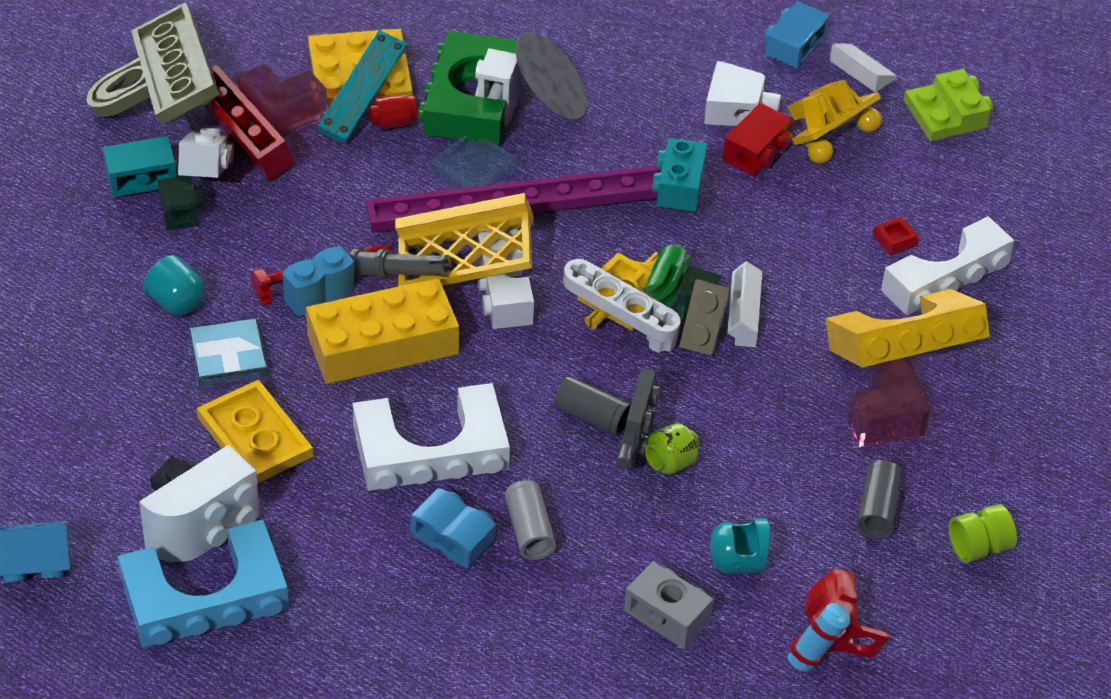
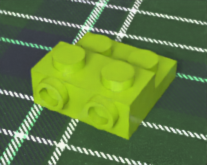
(949, 105)

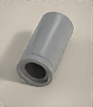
(530, 520)

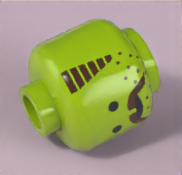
(672, 449)

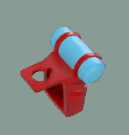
(832, 623)

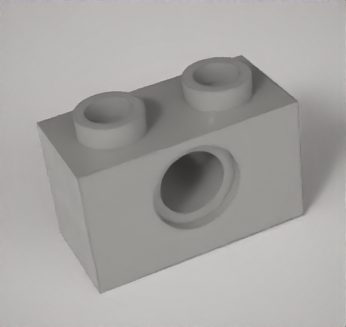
(668, 604)

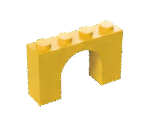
(945, 321)

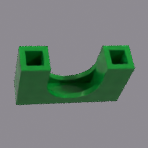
(451, 112)

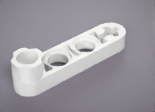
(660, 329)

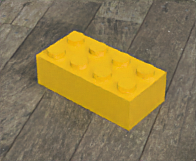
(382, 330)

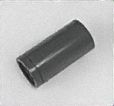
(592, 405)
(879, 499)

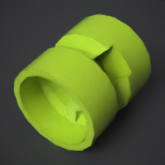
(983, 533)

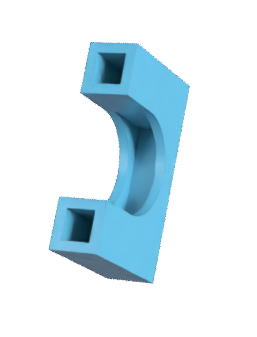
(167, 615)

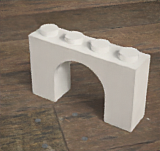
(395, 462)

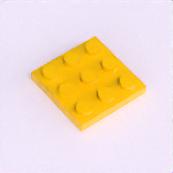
(337, 55)

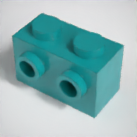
(138, 165)
(681, 174)

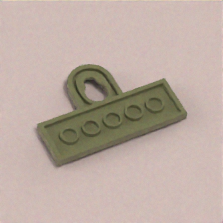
(169, 70)

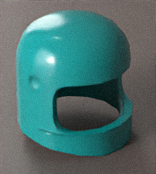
(174, 286)
(740, 547)

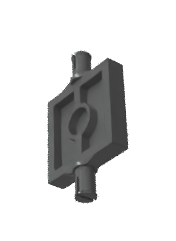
(639, 420)

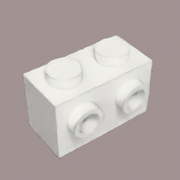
(499, 79)
(205, 153)

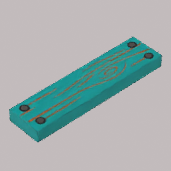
(362, 87)

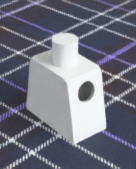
(735, 94)

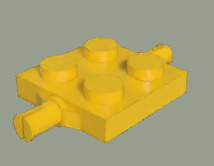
(628, 271)

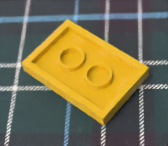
(256, 430)

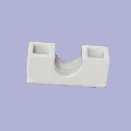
(506, 298)

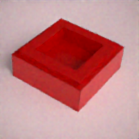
(895, 236)

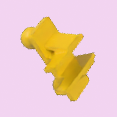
(828, 110)

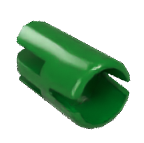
(667, 274)

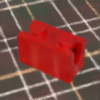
(757, 140)

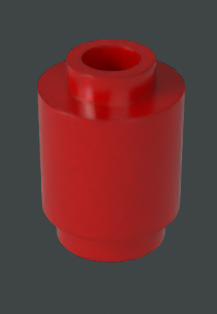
(393, 111)

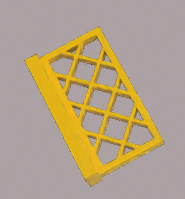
(463, 224)

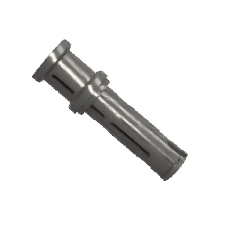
(385, 263)

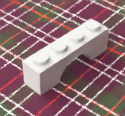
(981, 251)

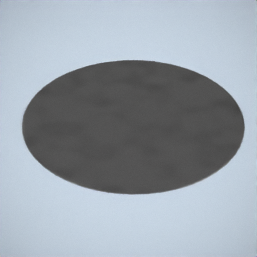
(551, 75)

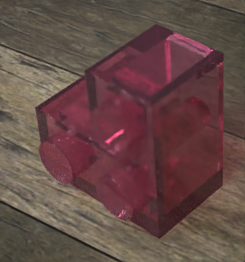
(287, 103)
(892, 408)

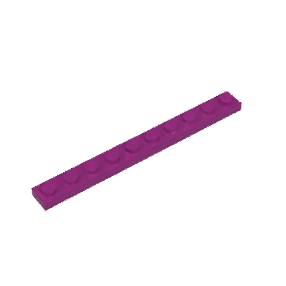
(541, 194)

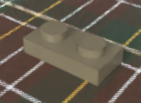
(704, 317)

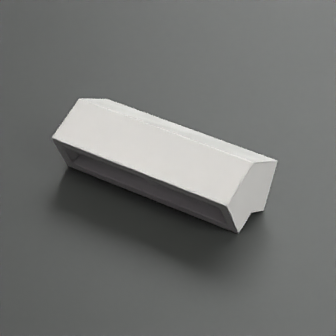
(745, 305)

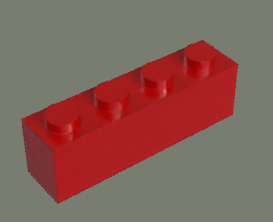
(248, 128)

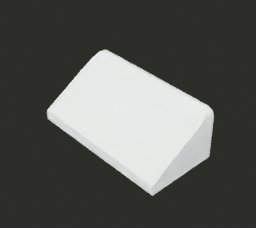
(861, 66)

